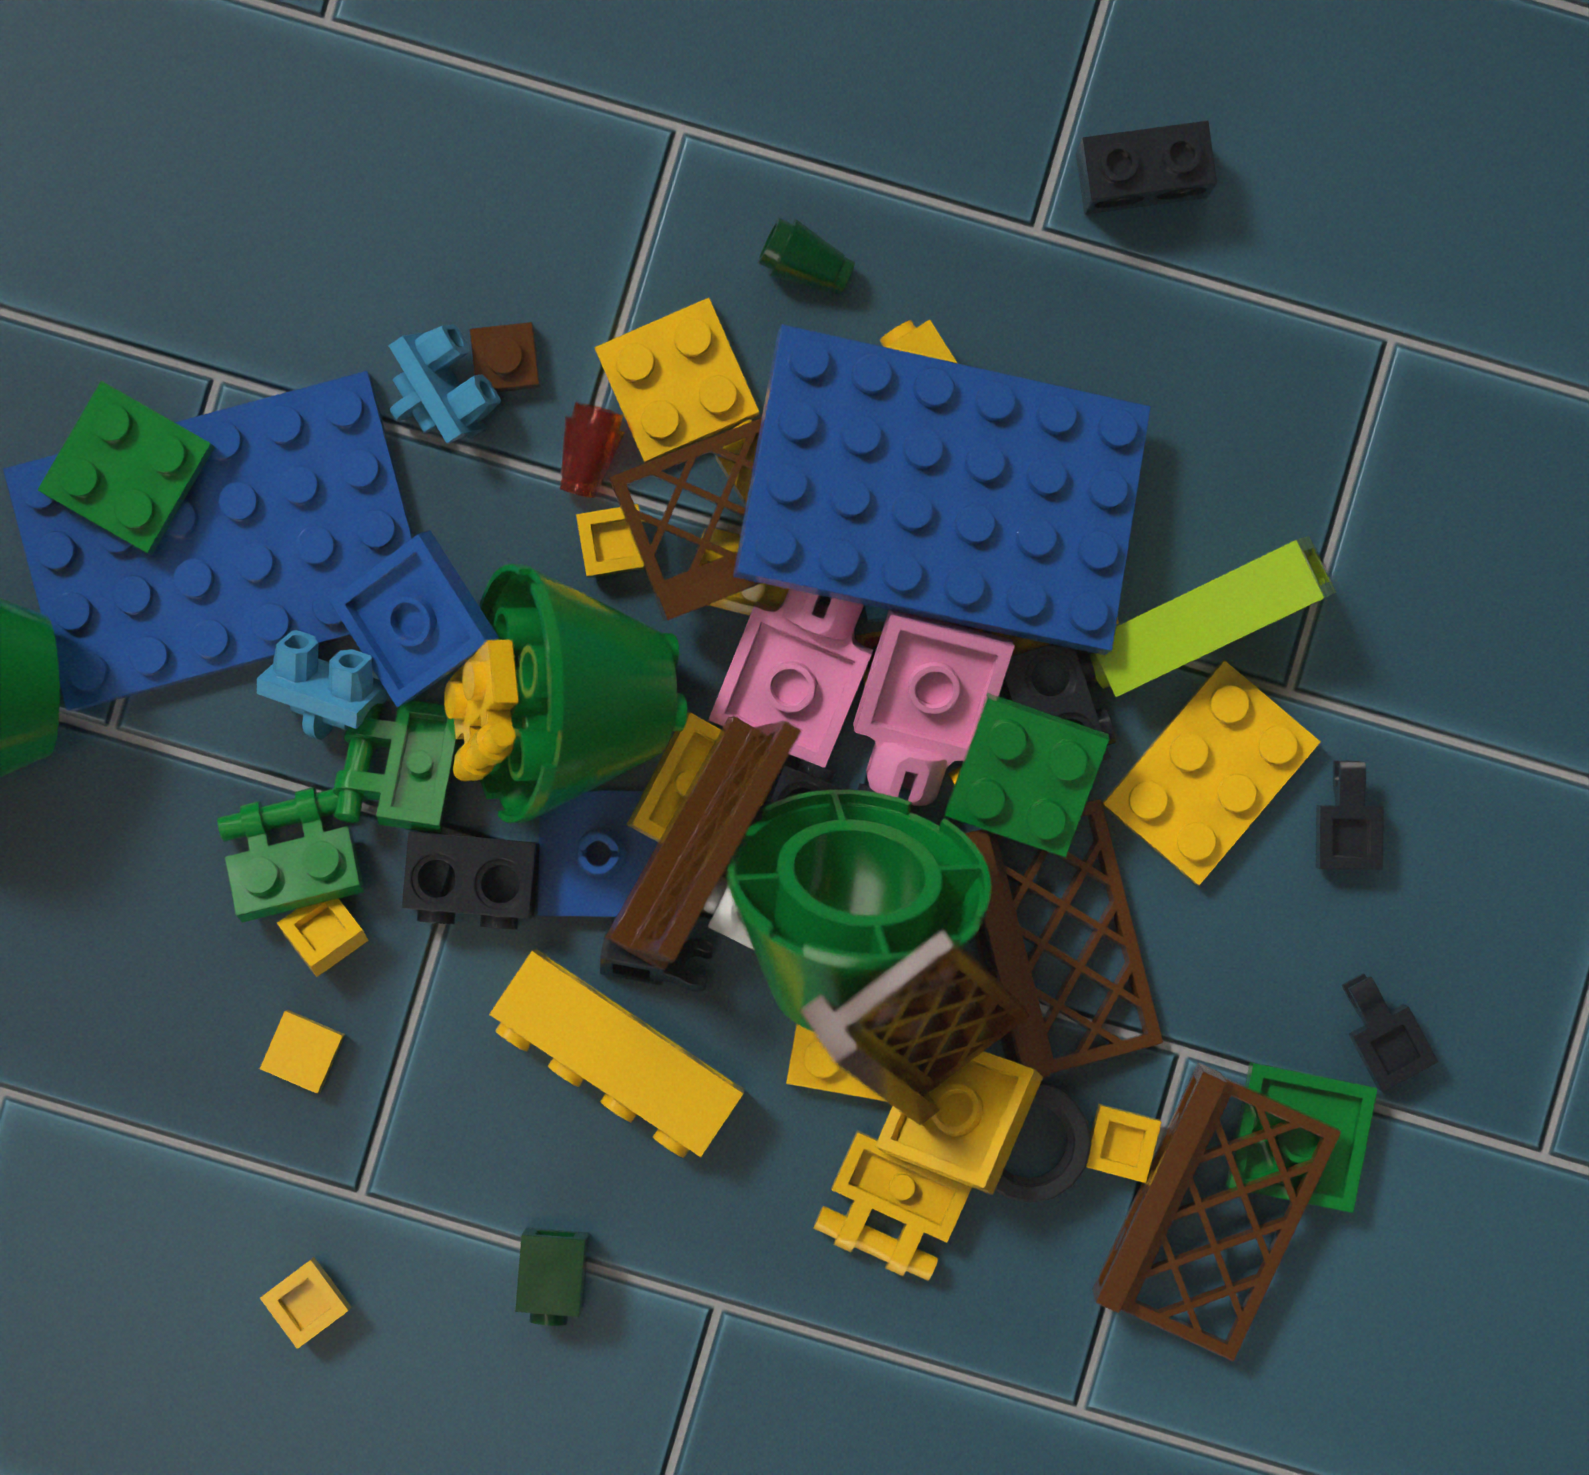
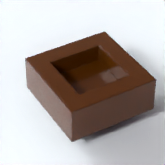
(506, 356)

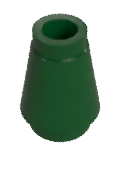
(804, 258)

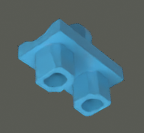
(432, 389)
(322, 691)

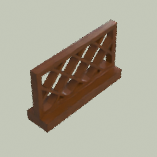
(701, 583)
(701, 839)
(1006, 959)
(887, 1058)
(1167, 1182)

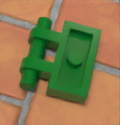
(416, 773)
(292, 872)

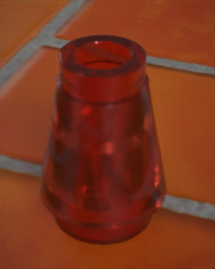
(589, 447)

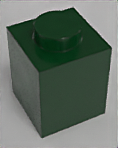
(551, 1275)

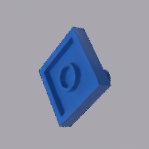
(413, 618)
(590, 855)

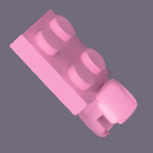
(797, 668)
(926, 700)

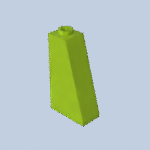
(1213, 616)

